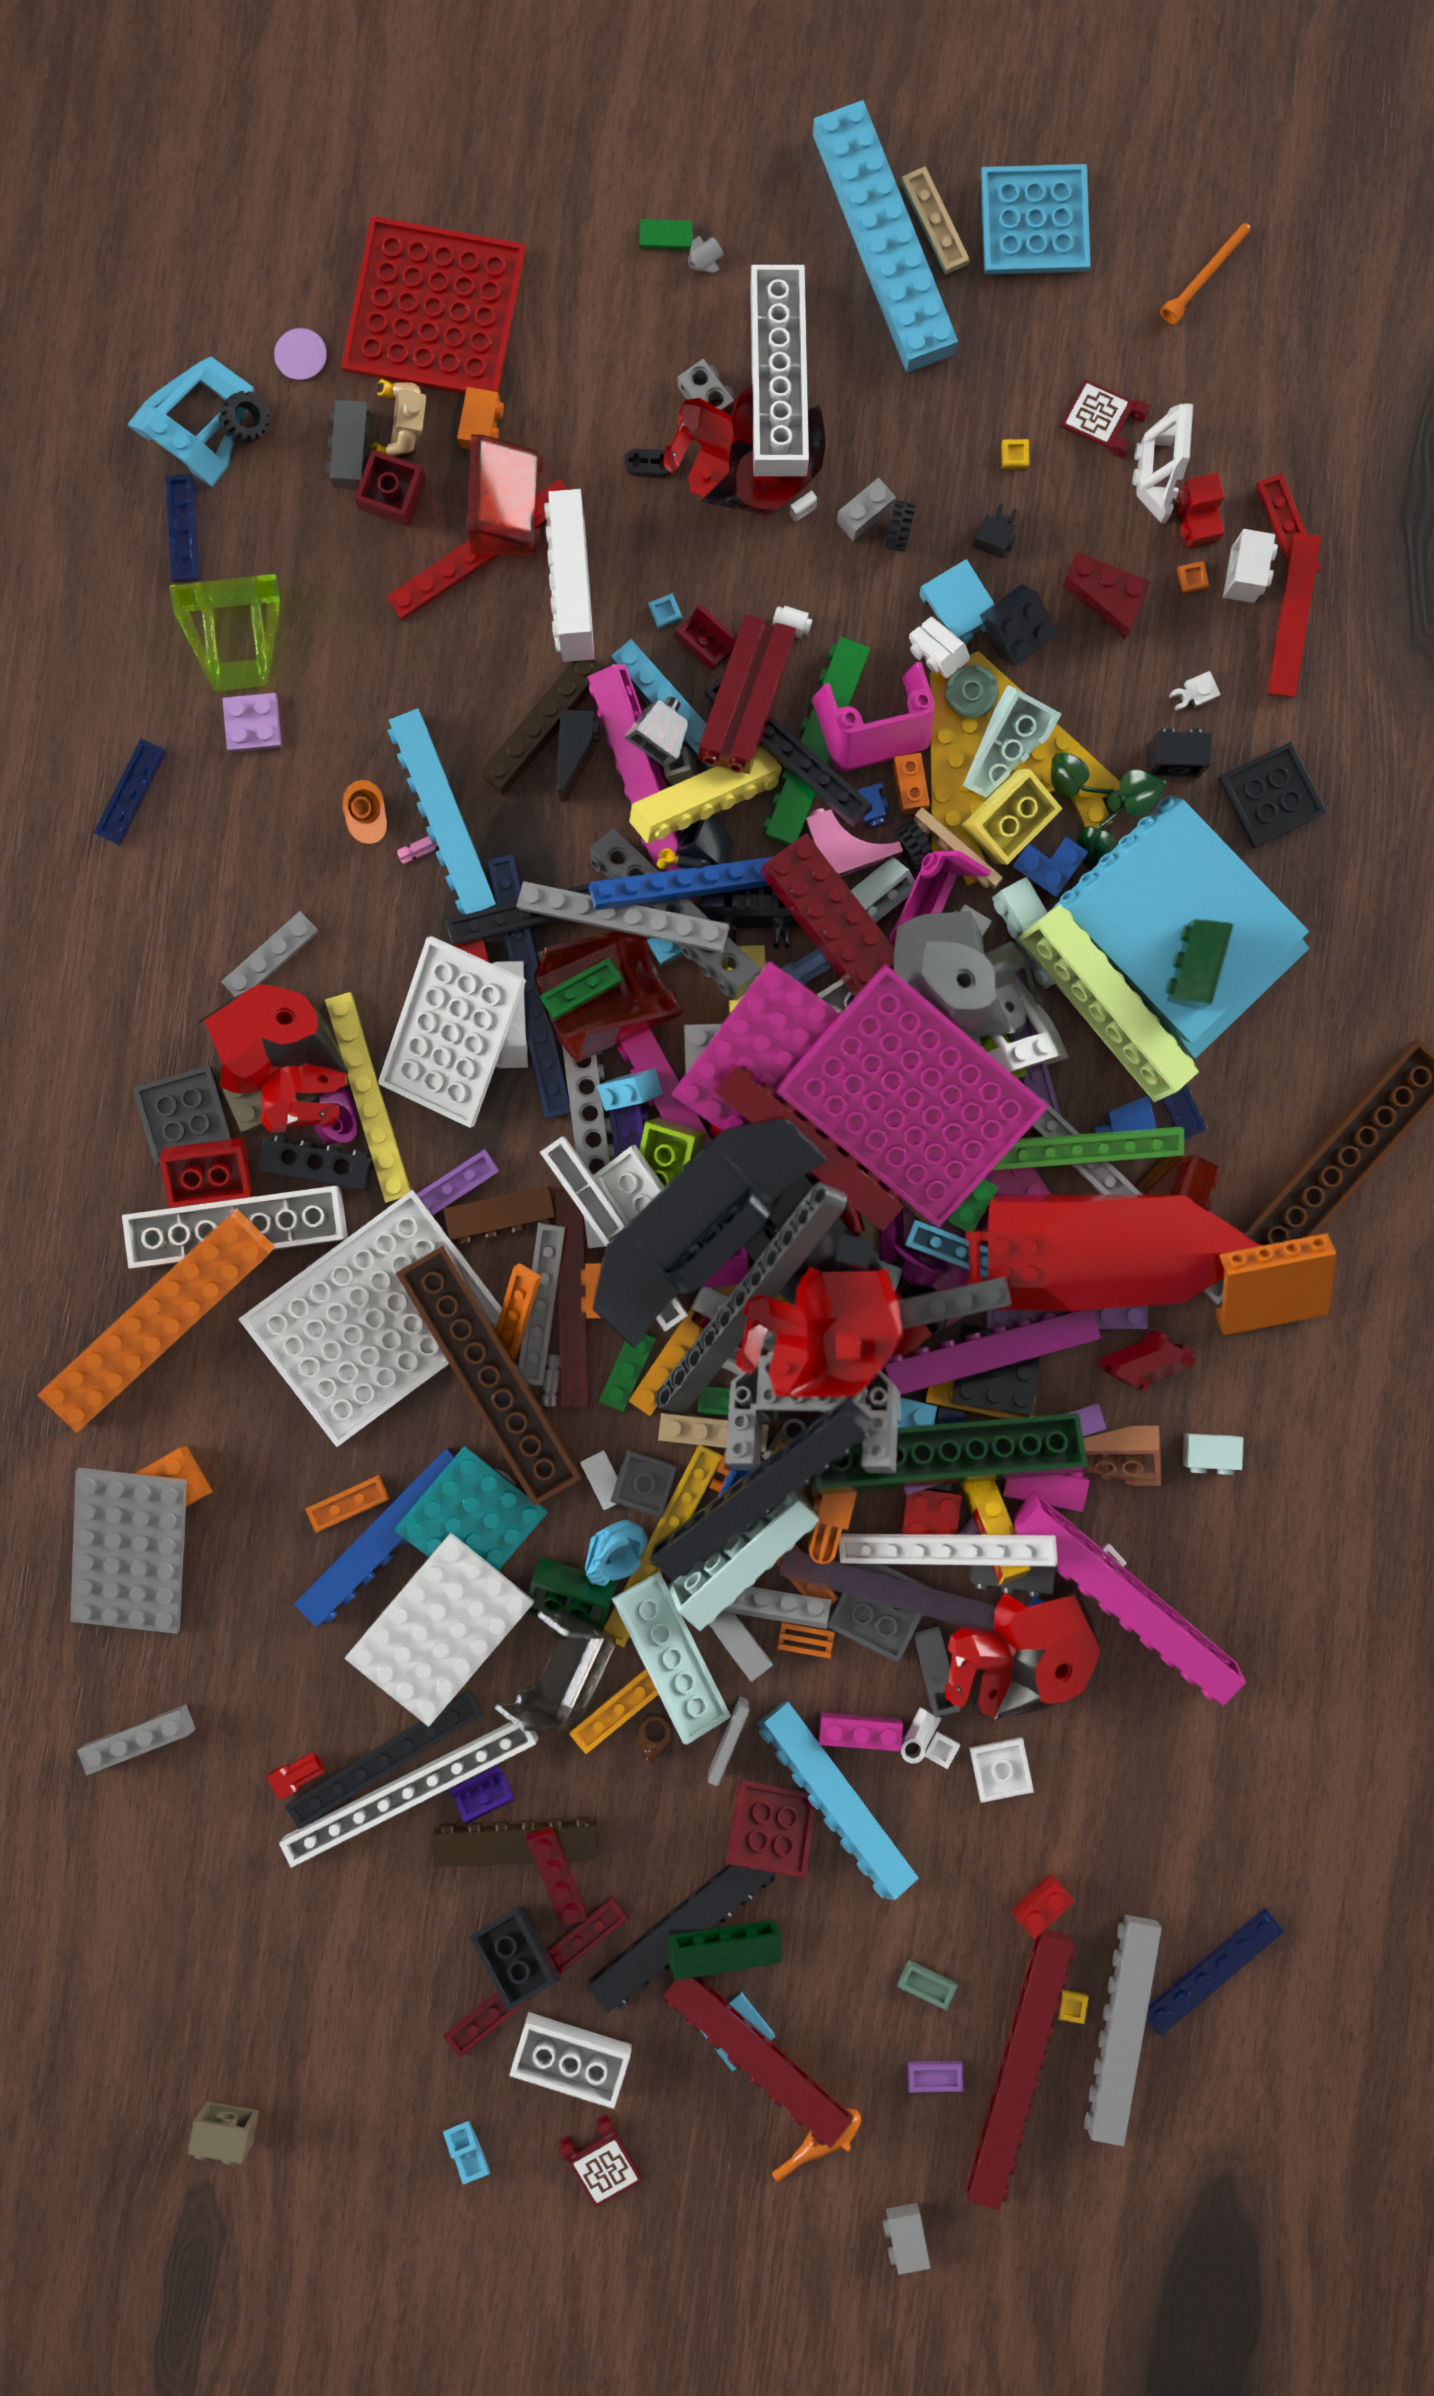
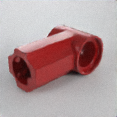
(290, 1777)

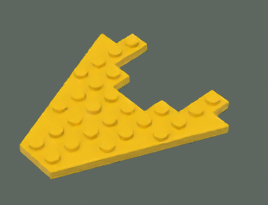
(954, 749)

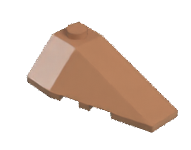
(1127, 1455)

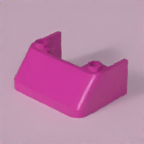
(862, 745)
(935, 884)

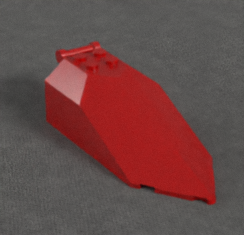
(1102, 1250)

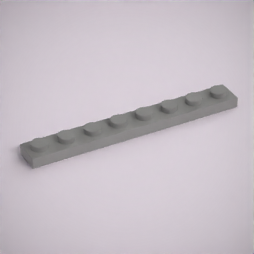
(628, 919)

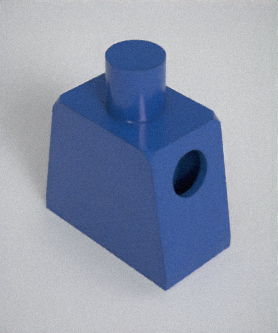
(1132, 1116)

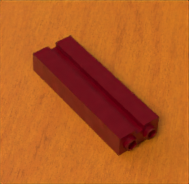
(746, 695)

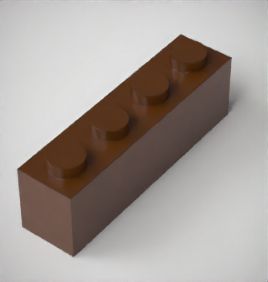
(499, 1213)

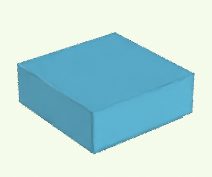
(665, 611)

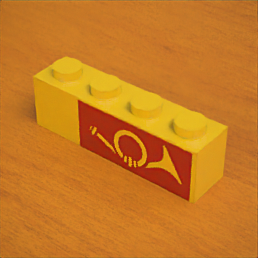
(992, 1519)

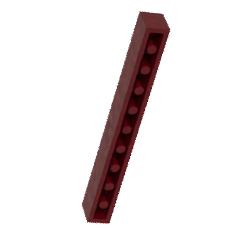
(1019, 2069)

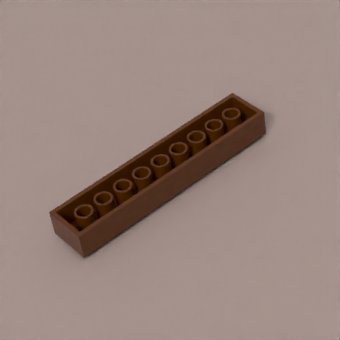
(1349, 1150)
(489, 1374)

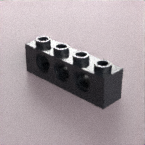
(274, 1162)

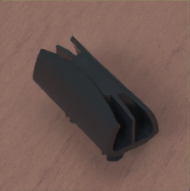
(750, 910)

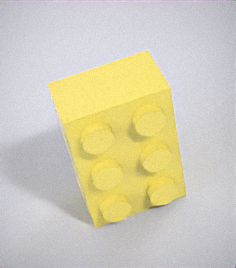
(1012, 816)

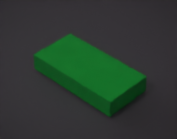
(666, 234)

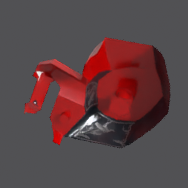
(725, 461)

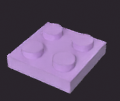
(252, 722)

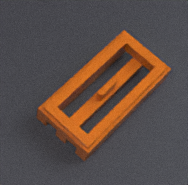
(805, 1650)

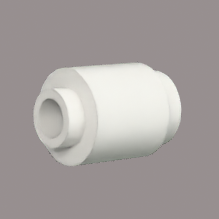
(793, 618)

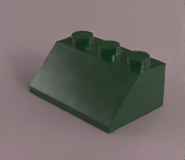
(1199, 963)
(569, 1591)

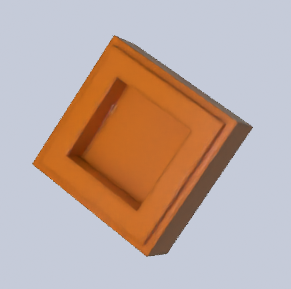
(1193, 577)

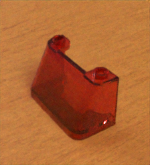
(502, 497)

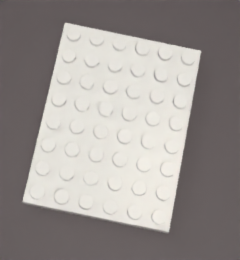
(349, 1328)

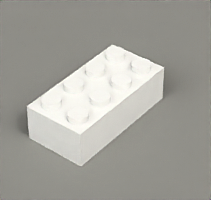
(571, 2060)

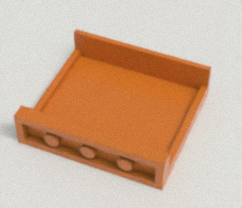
(1276, 1284)

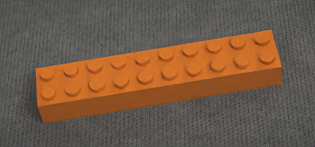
(156, 1320)

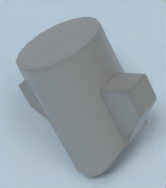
(704, 255)

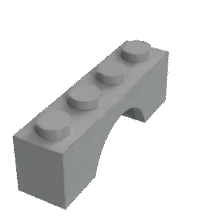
(136, 1740)

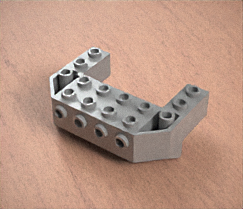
(754, 1403)

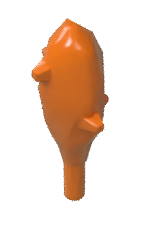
(812, 2150)

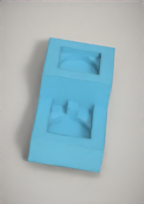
(466, 2151)

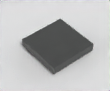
(643, 1483)

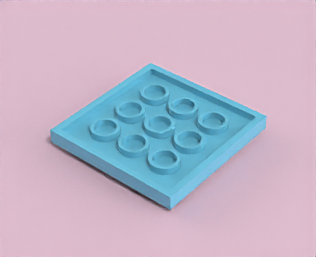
(1035, 219)

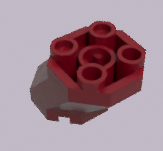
(1147, 1360)

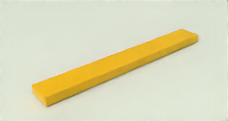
(679, 1509)

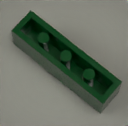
(724, 1949)

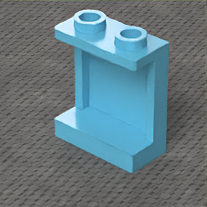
(958, 600)

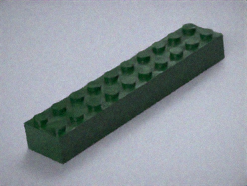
(966, 1454)

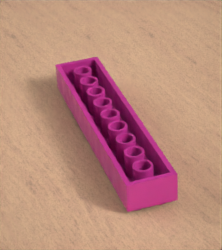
(1132, 1602)

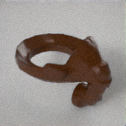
(653, 1749)

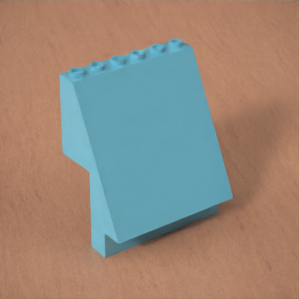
(1158, 883)

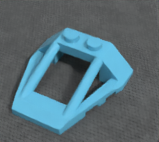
(155, 425)

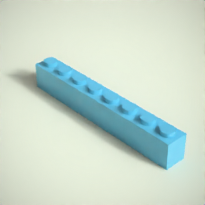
(442, 813)
(837, 1801)

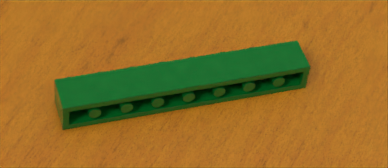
(796, 798)

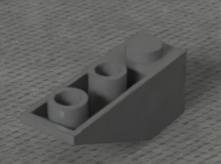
(935, 1669)

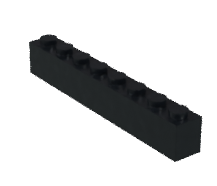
(650, 1951)

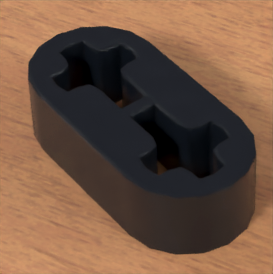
(645, 468)

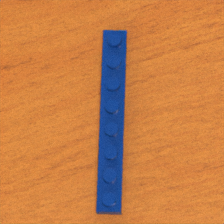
(677, 884)

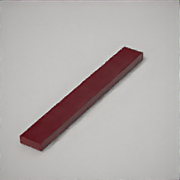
(563, 1953)

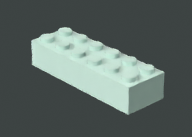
(737, 1565)

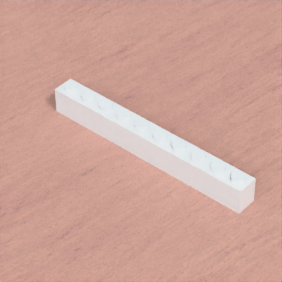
(405, 1792)

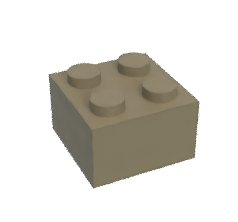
(223, 2133)

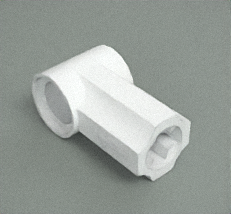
(919, 1732)

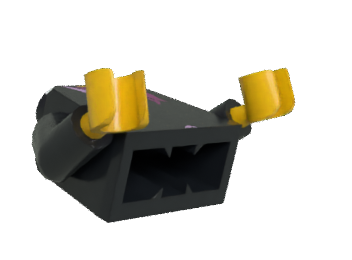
(700, 846)

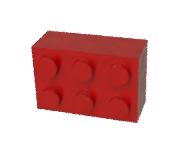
(206, 1172)

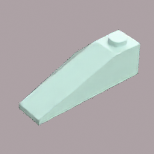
(1011, 735)

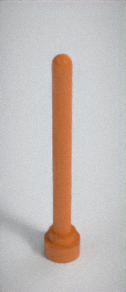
(1174, 309)

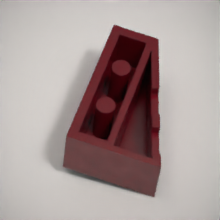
(1107, 591)

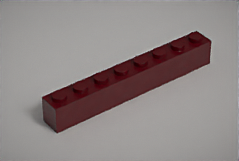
(838, 1171)
(760, 2058)

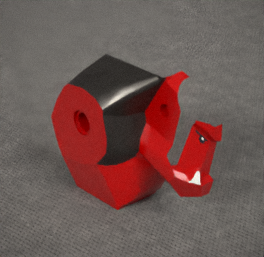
(278, 1046)
(1030, 1657)

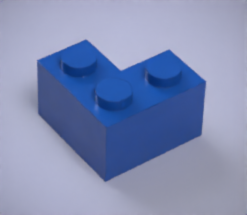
(1052, 871)

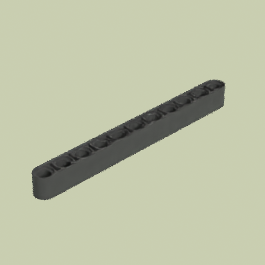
(766, 1277)

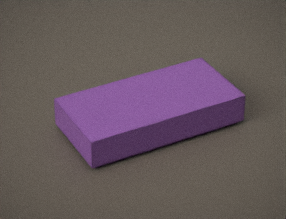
(935, 2076)

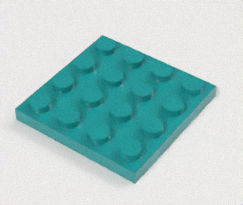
(475, 1507)

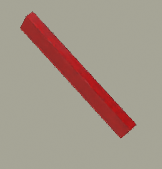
(1294, 615)

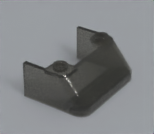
(567, 1679)

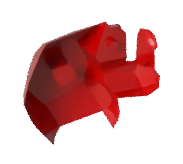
(838, 1327)

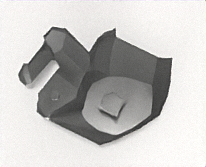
(947, 966)

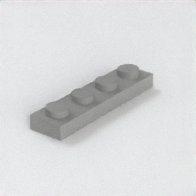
(271, 955)
(782, 1607)

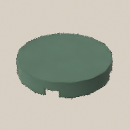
(971, 691)

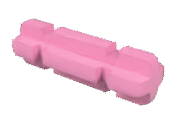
(417, 850)

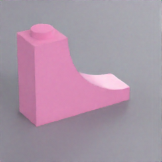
(842, 849)

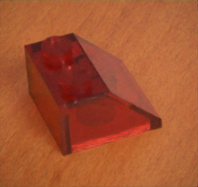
(1196, 1179)

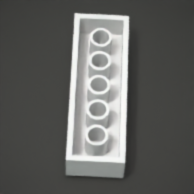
(569, 575)

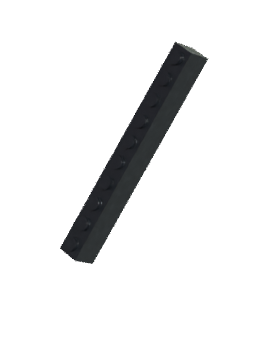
(761, 1489)

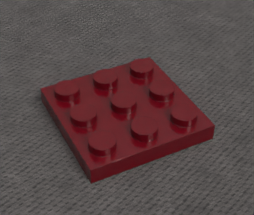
(771, 1829)

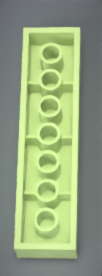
(1108, 1003)

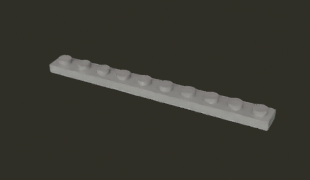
(1101, 1175)

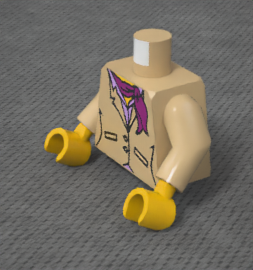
(407, 418)

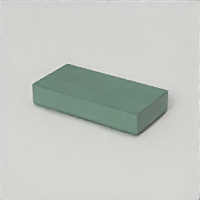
(927, 1985)

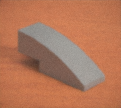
(741, 1644)

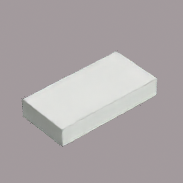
(601, 1477)

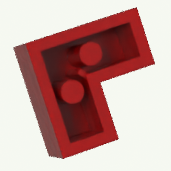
(1199, 510)

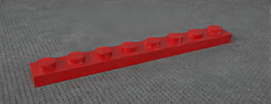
(453, 568)

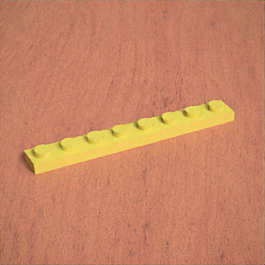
(368, 1097)

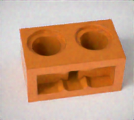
(910, 783)

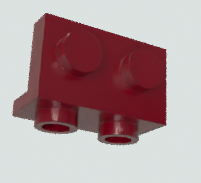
(706, 637)

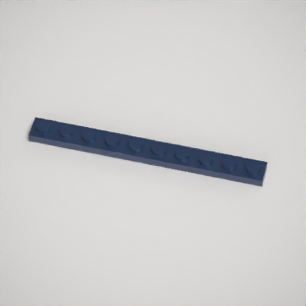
(538, 1028)

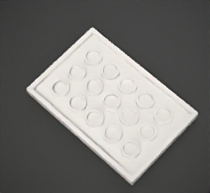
(451, 1031)
(439, 1629)

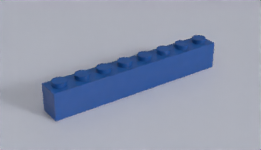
(367, 1551)

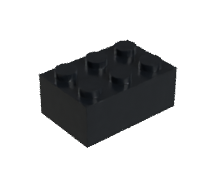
(515, 1958)

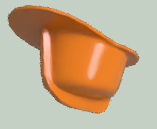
(364, 812)

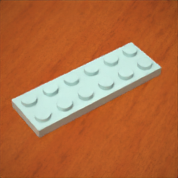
(671, 1658)

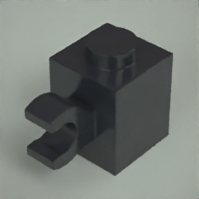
(996, 533)

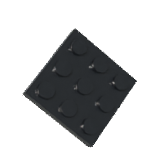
(1272, 795)
(1000, 1389)

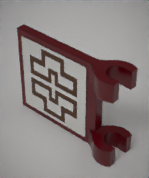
(1101, 416)
(602, 2165)

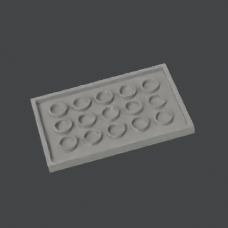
(128, 1550)

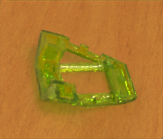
(228, 593)

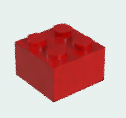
(931, 1512)

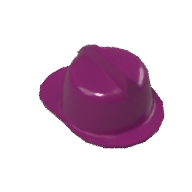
(346, 1124)
(920, 1268)

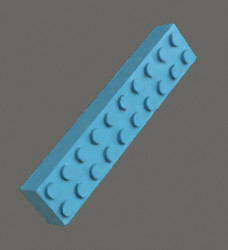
(884, 236)

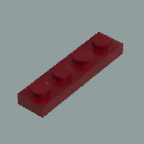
(557, 1876)

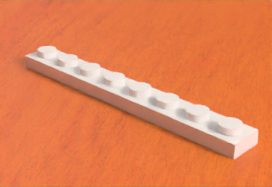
(948, 1549)

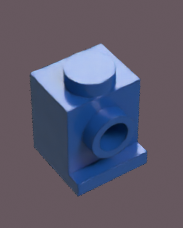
(879, 805)

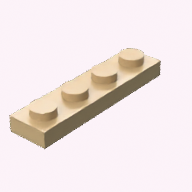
(935, 220)
(949, 842)

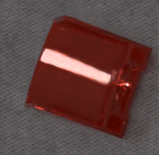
(617, 1014)

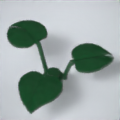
(1137, 795)

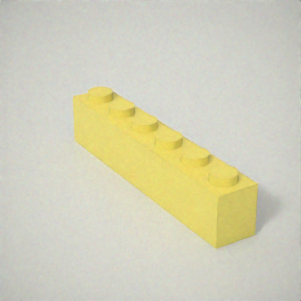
(701, 797)

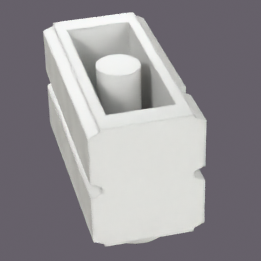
(938, 647)

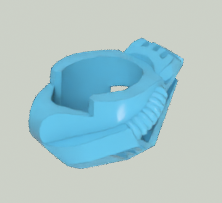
(619, 1545)

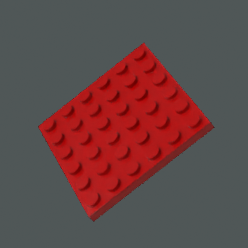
(433, 306)

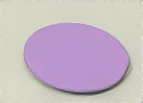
(300, 354)

